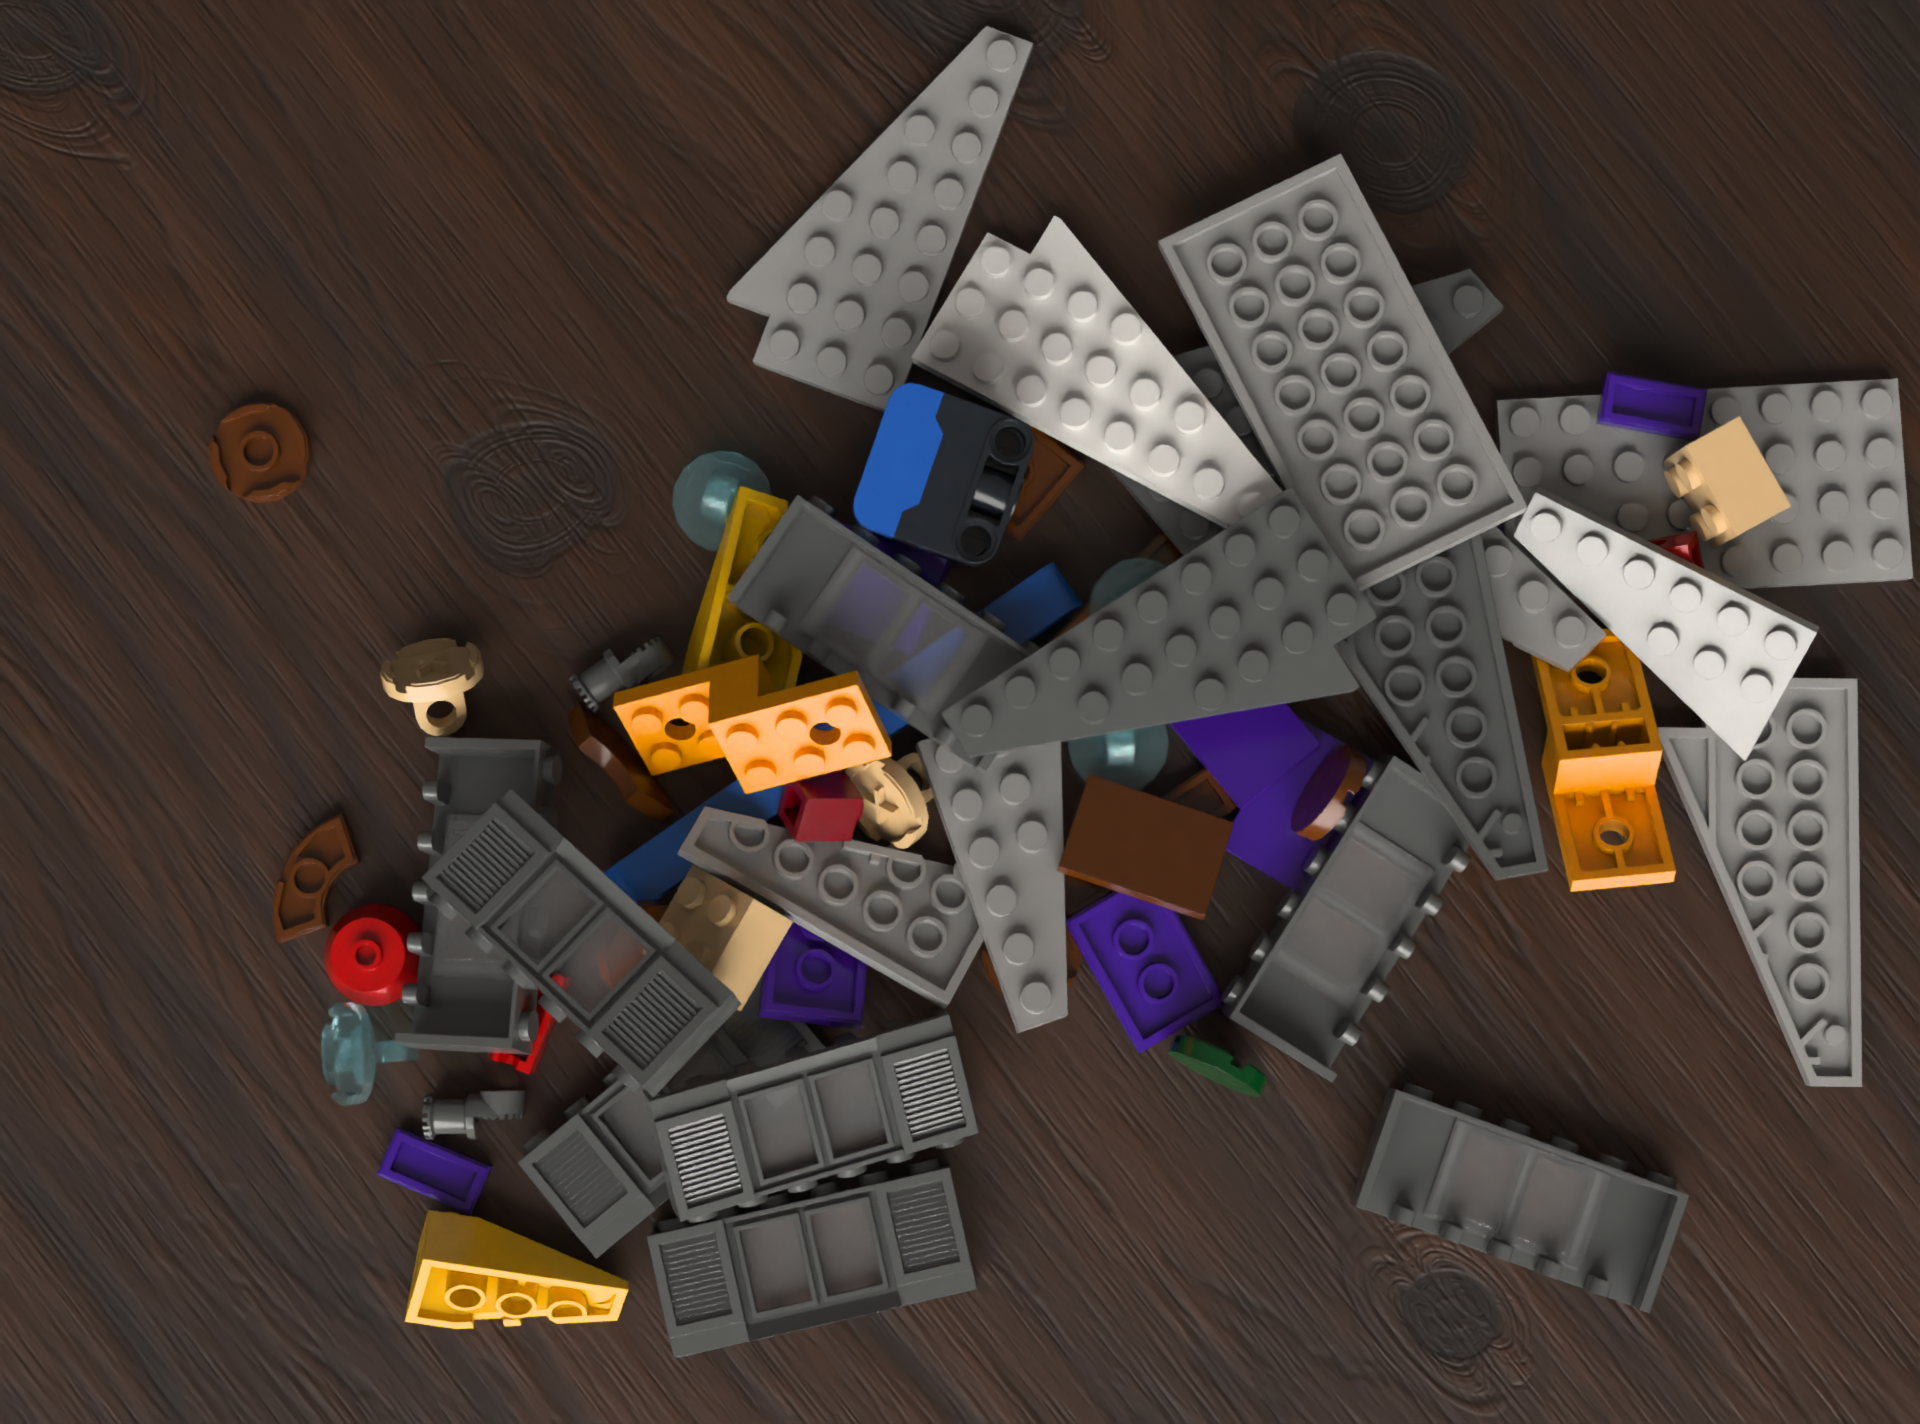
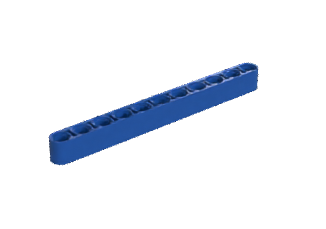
(657, 868)

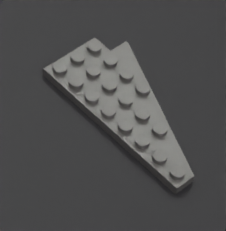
(871, 255)
(1789, 862)

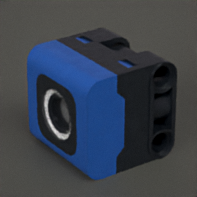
(943, 475)

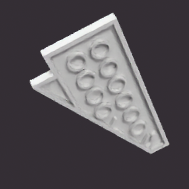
(1079, 363)

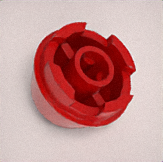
(370, 954)

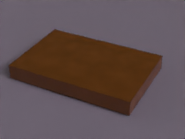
(1145, 847)

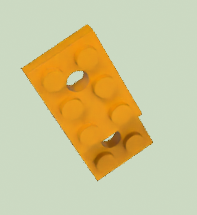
(752, 724)
(1604, 770)

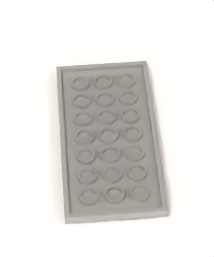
(1342, 373)
(1825, 442)

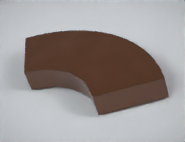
(620, 763)
(309, 876)

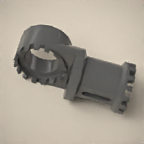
(611, 675)
(464, 1115)

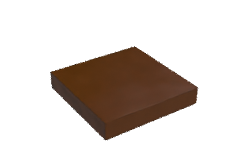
(1045, 479)

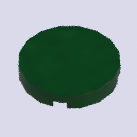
(1217, 1065)

